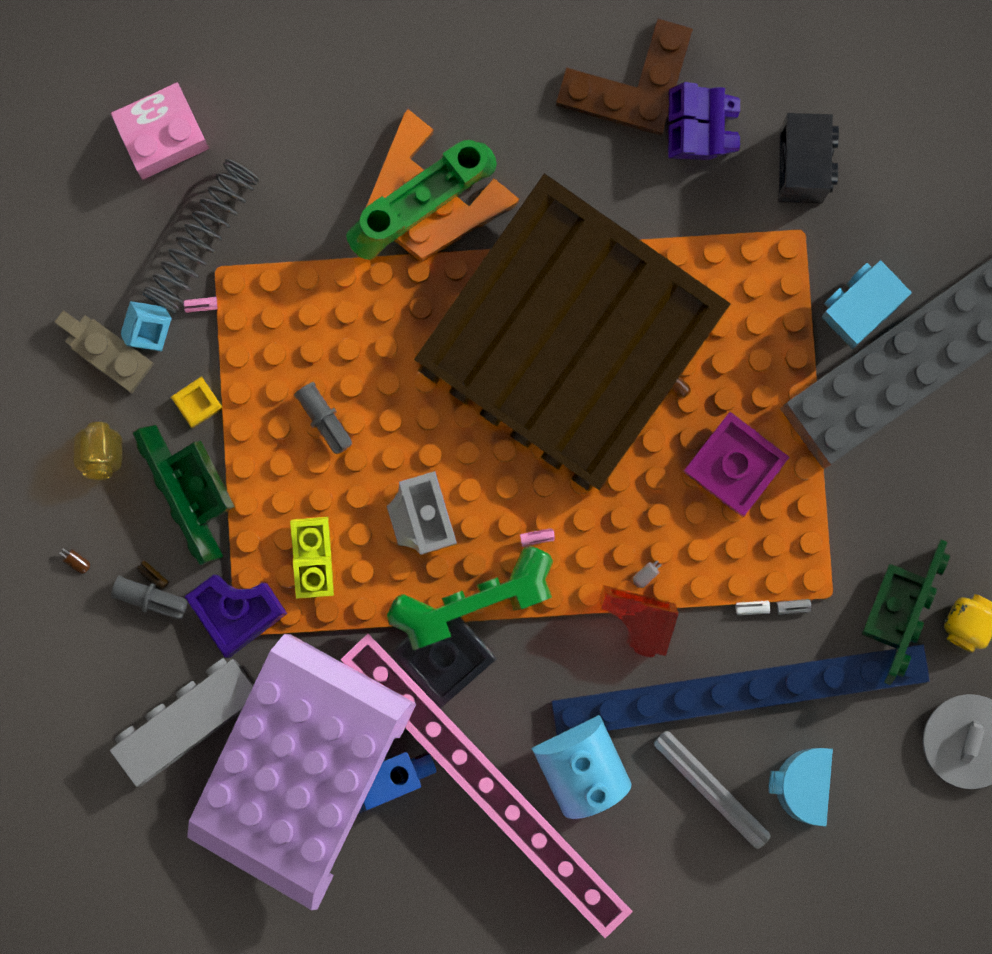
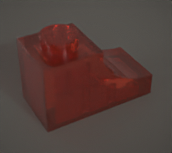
(647, 619)

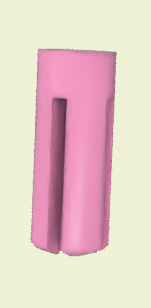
(200, 304)
(537, 537)

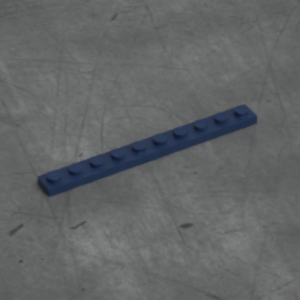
(739, 691)

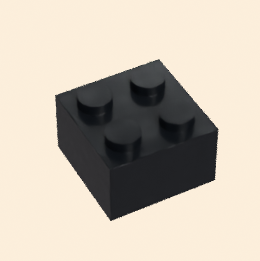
(806, 158)

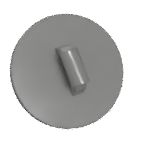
(960, 741)

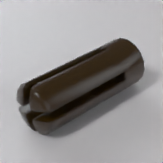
(161, 584)

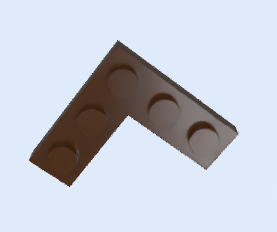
(638, 107)

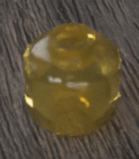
(98, 451)

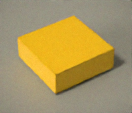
(196, 402)

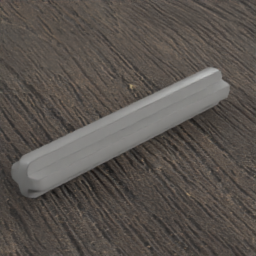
(712, 789)

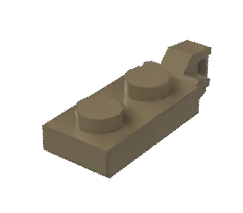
(105, 350)

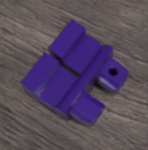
(700, 122)

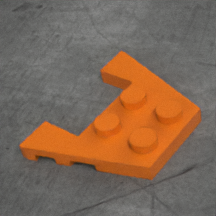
(452, 219)

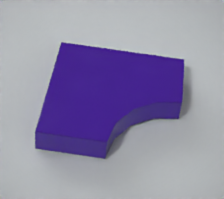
(233, 614)

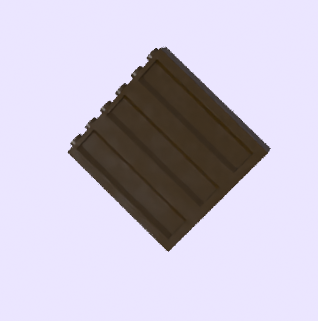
(571, 333)

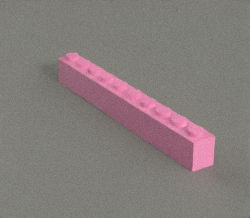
(494, 792)

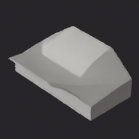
(421, 515)

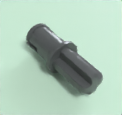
(323, 418)
(149, 598)

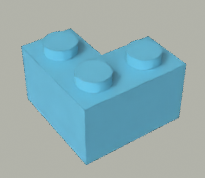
(869, 301)

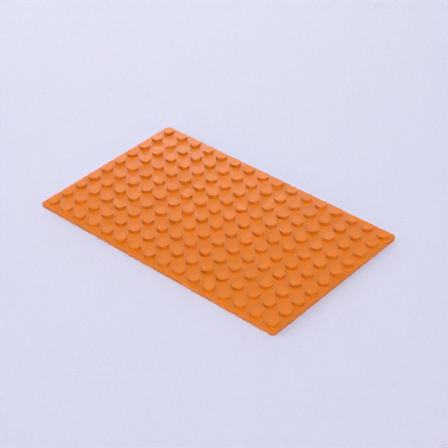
(357, 336)

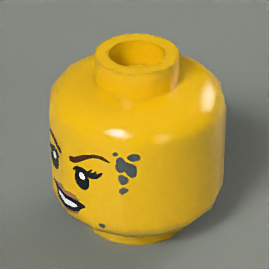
(970, 623)

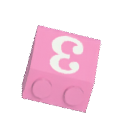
(159, 131)

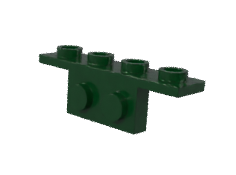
(189, 487)
(898, 608)

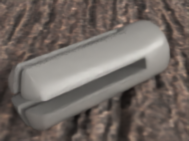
(793, 606)

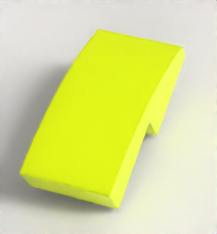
(312, 557)

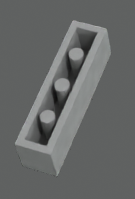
(184, 723)

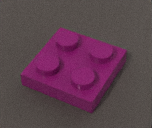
(736, 464)

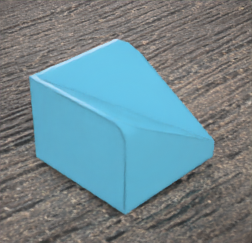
(145, 326)

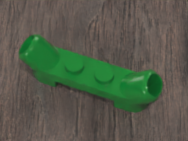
(420, 197)
(428, 624)

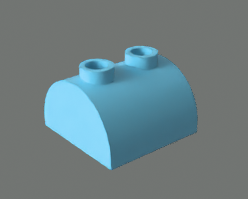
(583, 769)
(804, 785)

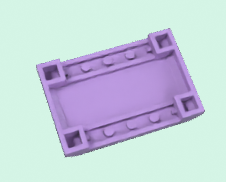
(297, 769)

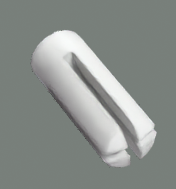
(752, 608)

